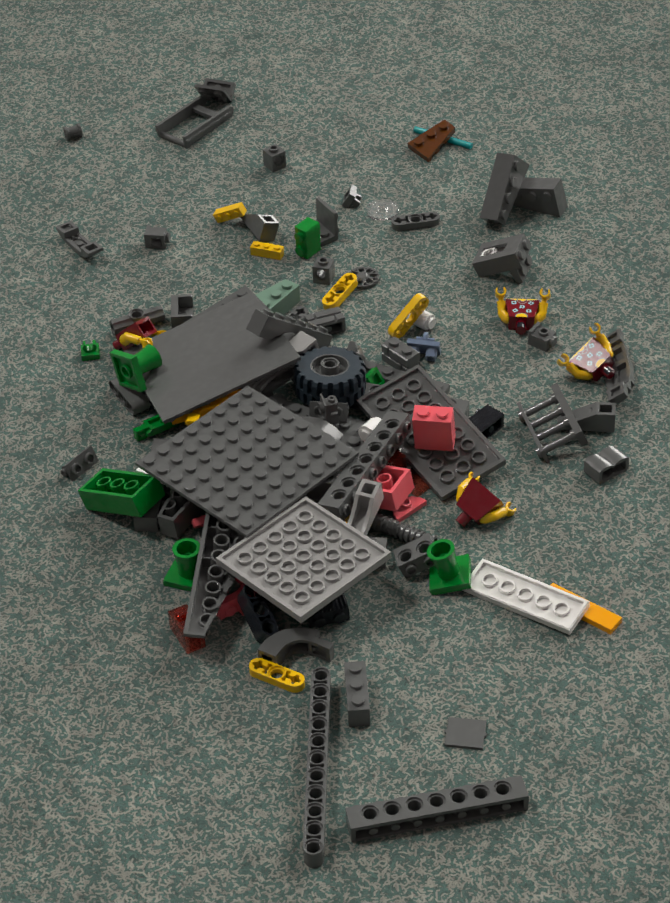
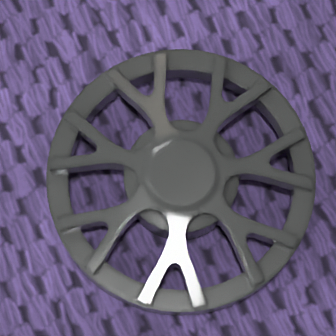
(364, 277)

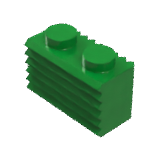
(307, 238)

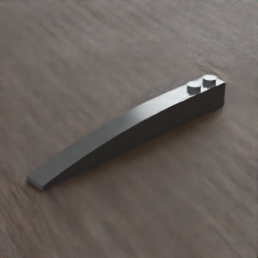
(210, 580)

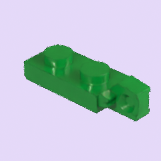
(151, 427)

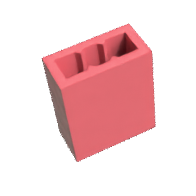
(433, 428)

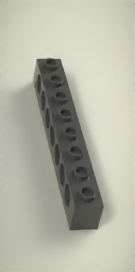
(371, 460)
(436, 808)

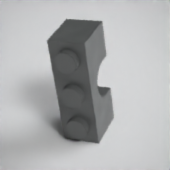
(357, 694)

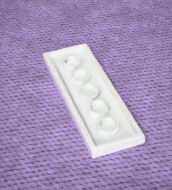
(527, 596)

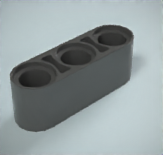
(132, 400)

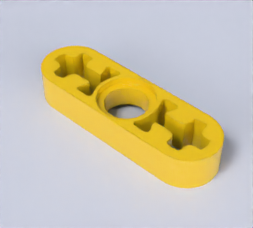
(346, 283)
(401, 324)
(271, 668)

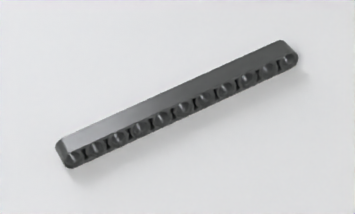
(317, 768)

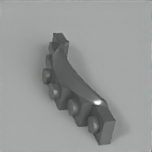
(621, 383)

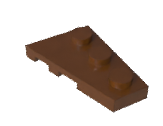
(430, 141)

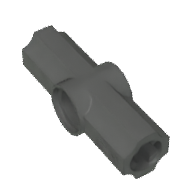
(119, 324)

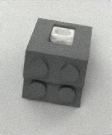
(504, 255)

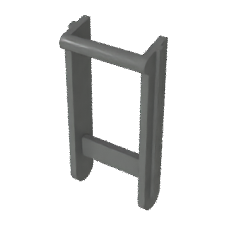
(197, 105)

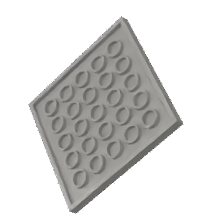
(303, 559)

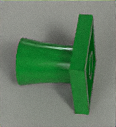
(131, 367)
(183, 568)
(449, 571)

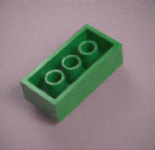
(121, 492)

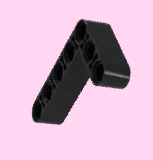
(256, 622)

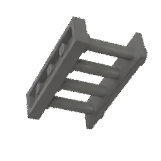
(568, 422)

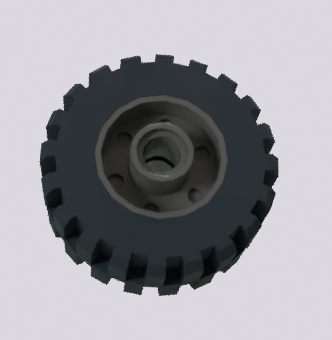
(331, 373)

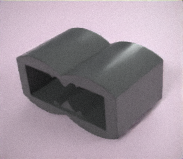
(606, 464)

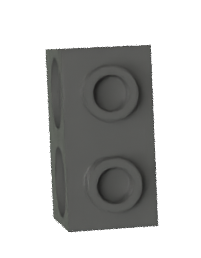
(413, 556)

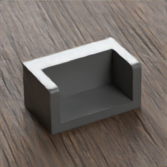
(181, 309)

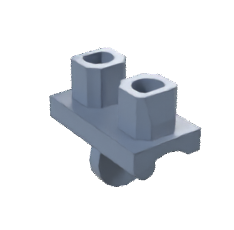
(425, 345)

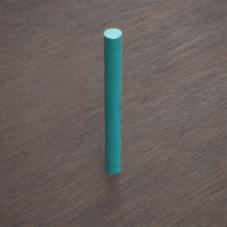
(455, 141)

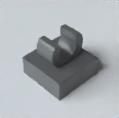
(351, 197)

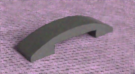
(78, 243)

